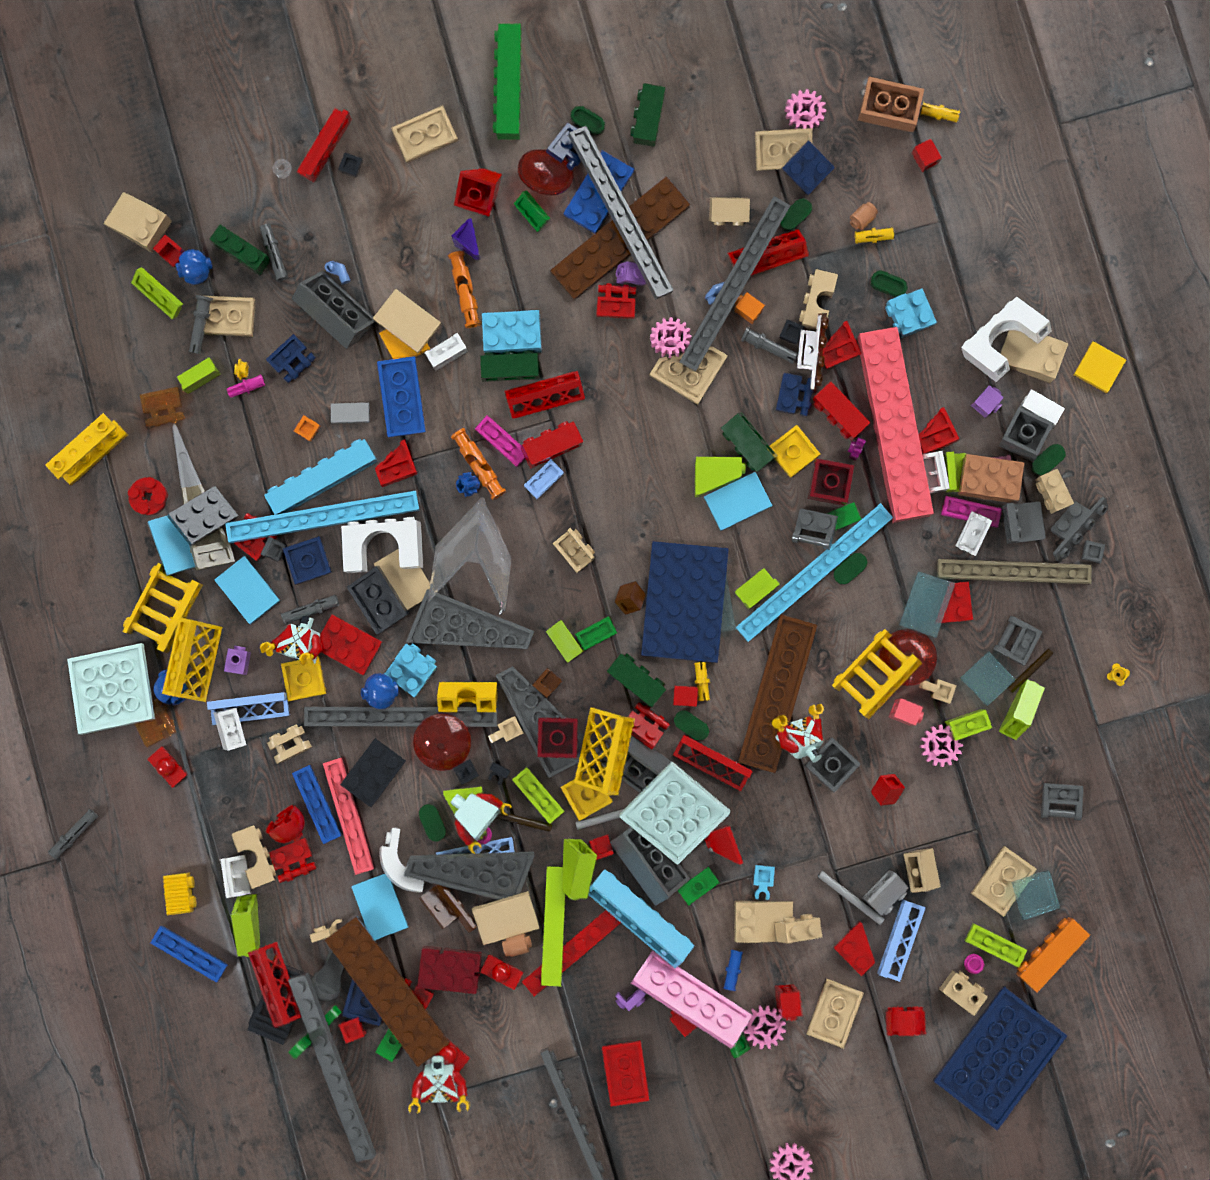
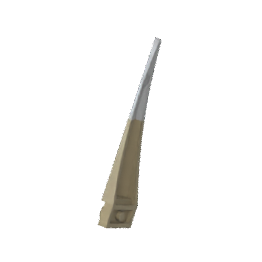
(215, 548)

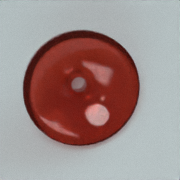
(544, 173)
(918, 645)
(444, 730)

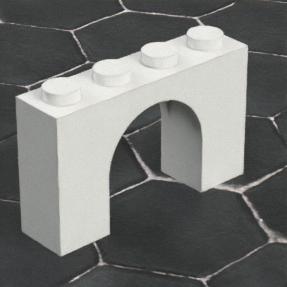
(1014, 316)
(357, 537)

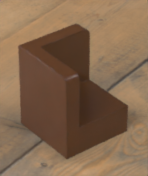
(630, 598)
(547, 683)

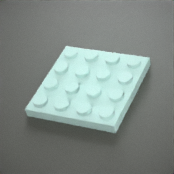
(111, 689)
(674, 813)

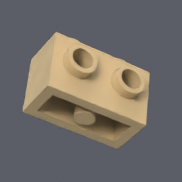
(729, 210)
(1054, 491)
(922, 870)
(798, 929)
(962, 992)

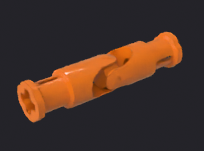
(467, 301)
(480, 466)

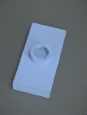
(543, 479)

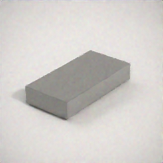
(350, 413)

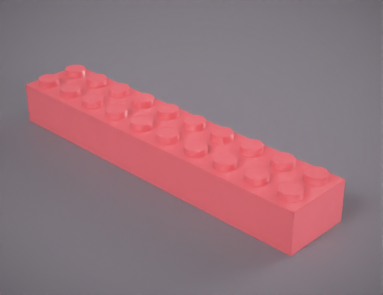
(895, 425)

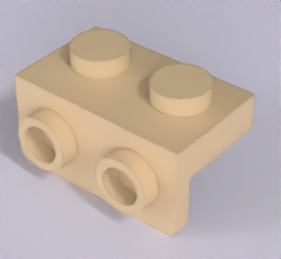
(574, 550)

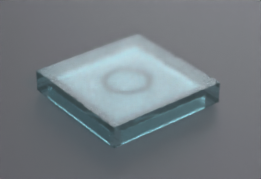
(987, 678)
(1035, 895)

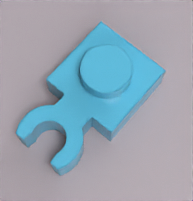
(763, 877)

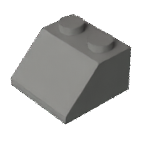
(886, 893)

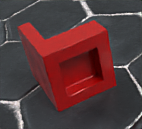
(926, 155)
(168, 250)
(685, 696)
(887, 789)
(601, 846)
(352, 1030)

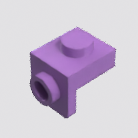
(629, 273)
(636, 998)

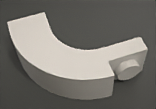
(392, 866)

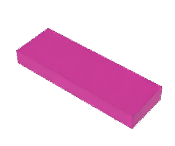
(501, 440)
(962, 508)

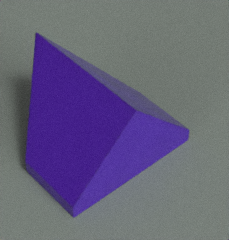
(465, 239)

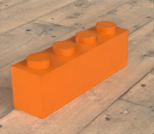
(1052, 954)

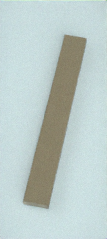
(1014, 571)

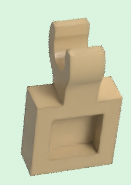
(940, 690)
(508, 729)
(322, 932)

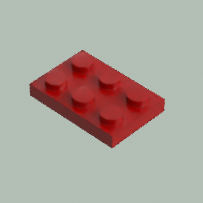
(349, 644)
(625, 1073)

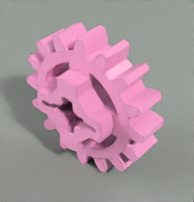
(804, 102)
(670, 337)
(951, 754)
(773, 1025)
(799, 1163)

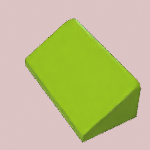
(564, 641)

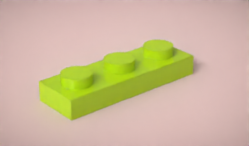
(157, 293)
(538, 795)
(995, 945)

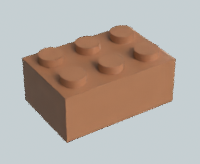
(891, 104)
(991, 478)

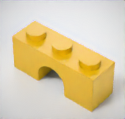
(453, 694)

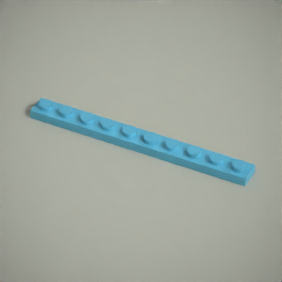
(322, 517)
(814, 572)

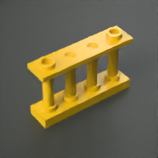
(86, 449)
(182, 607)
(895, 678)

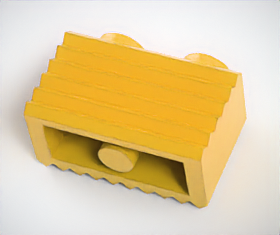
(179, 893)

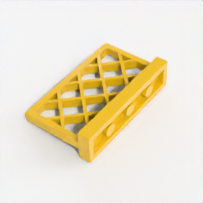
(181, 657)
(615, 754)

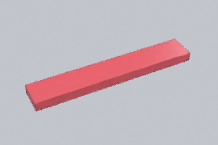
(348, 817)

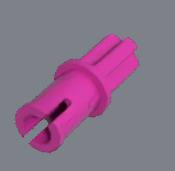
(246, 386)

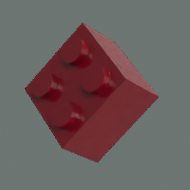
(830, 482)
(557, 737)

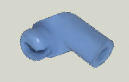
(338, 269)
(713, 292)

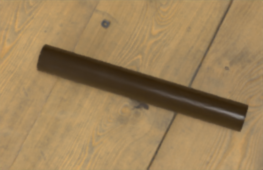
(1030, 670)
(525, 821)

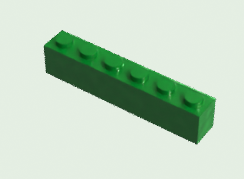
(508, 82)

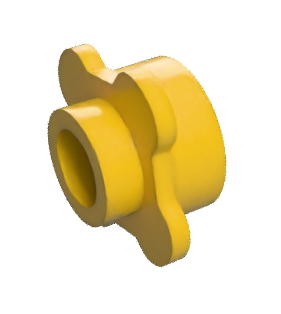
(241, 369)
(1124, 673)

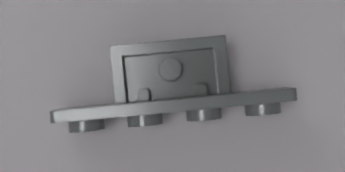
(1075, 524)

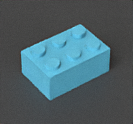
(511, 332)

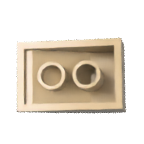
(138, 221)
(1034, 359)
(756, 919)

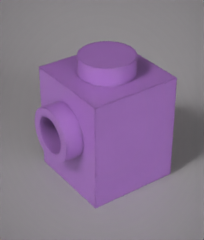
(988, 401)
(237, 660)

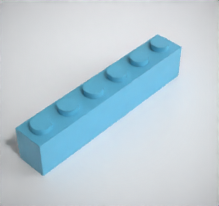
(321, 477)
(640, 918)

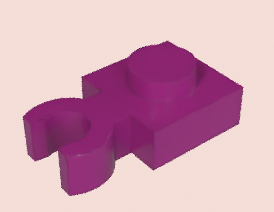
(856, 448)

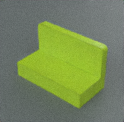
(198, 375)
(953, 466)
(756, 588)
(969, 724)

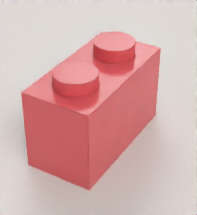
(906, 712)

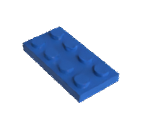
(586, 205)
(401, 396)

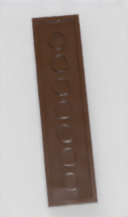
(607, 248)
(777, 691)
(387, 991)

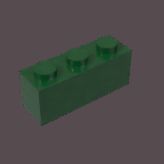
(648, 114)
(239, 250)
(509, 366)
(748, 442)
(637, 679)

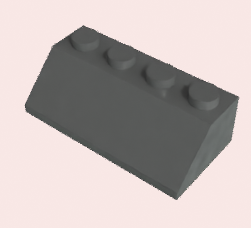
(333, 309)
(641, 764)
(649, 866)

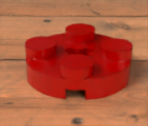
(138, 491)

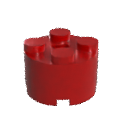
(905, 1022)

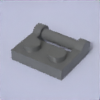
(815, 522)
(1023, 644)
(1062, 795)

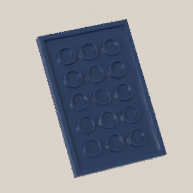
(685, 602)
(1000, 1058)

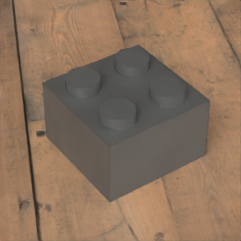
(1026, 434)
(833, 766)

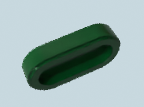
(584, 117)
(796, 214)
(888, 284)
(1048, 459)
(850, 568)
(691, 725)
(432, 822)

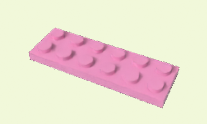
(692, 999)

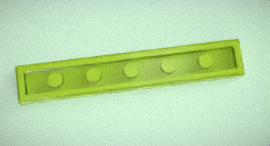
(553, 928)

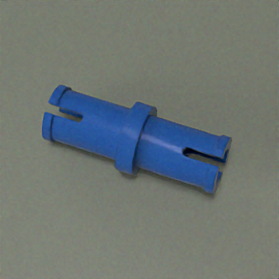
(733, 970)

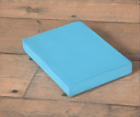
(737, 501)
(171, 546)
(247, 590)
(379, 906)

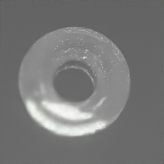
(284, 173)

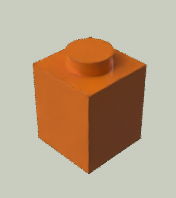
(748, 307)

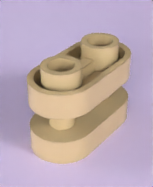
(293, 733)

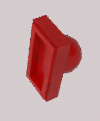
(167, 767)
(501, 972)
(453, 1055)

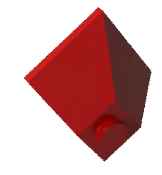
(477, 190)
(724, 844)

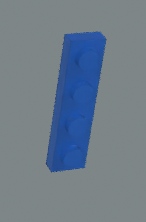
(316, 804)
(189, 953)

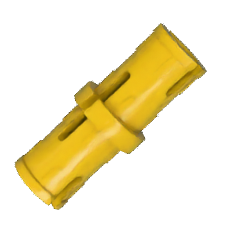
(940, 112)
(874, 235)
(702, 681)

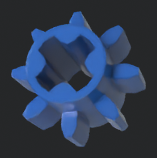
(467, 484)

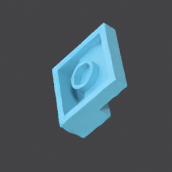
(910, 313)
(411, 669)

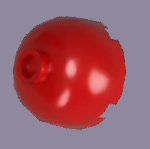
(287, 826)

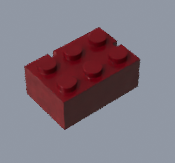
(449, 971)

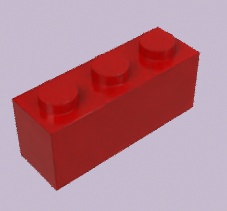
(840, 411)
(551, 444)
(788, 1001)

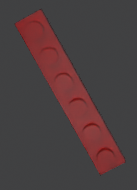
(576, 947)

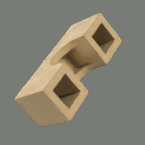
(821, 284)
(250, 840)

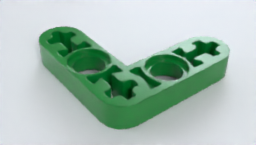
(305, 1041)

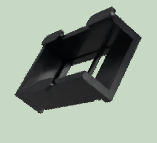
(263, 1025)

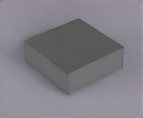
(273, 549)
(1093, 551)

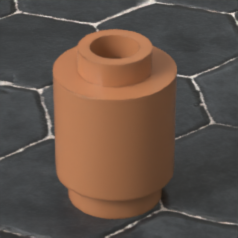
(863, 216)
(517, 945)

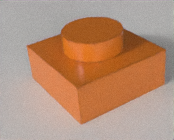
(307, 428)

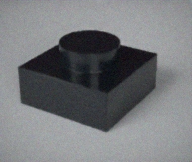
(350, 165)
(791, 332)

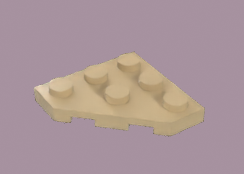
(684, 380)

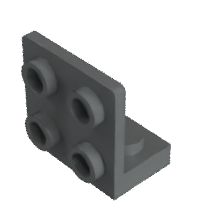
(1023, 522)

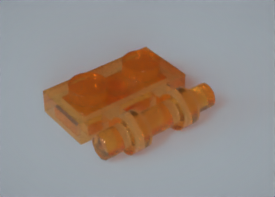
(162, 400)
(150, 730)

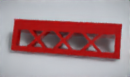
(324, 144)
(778, 255)
(540, 390)
(715, 756)
(271, 986)

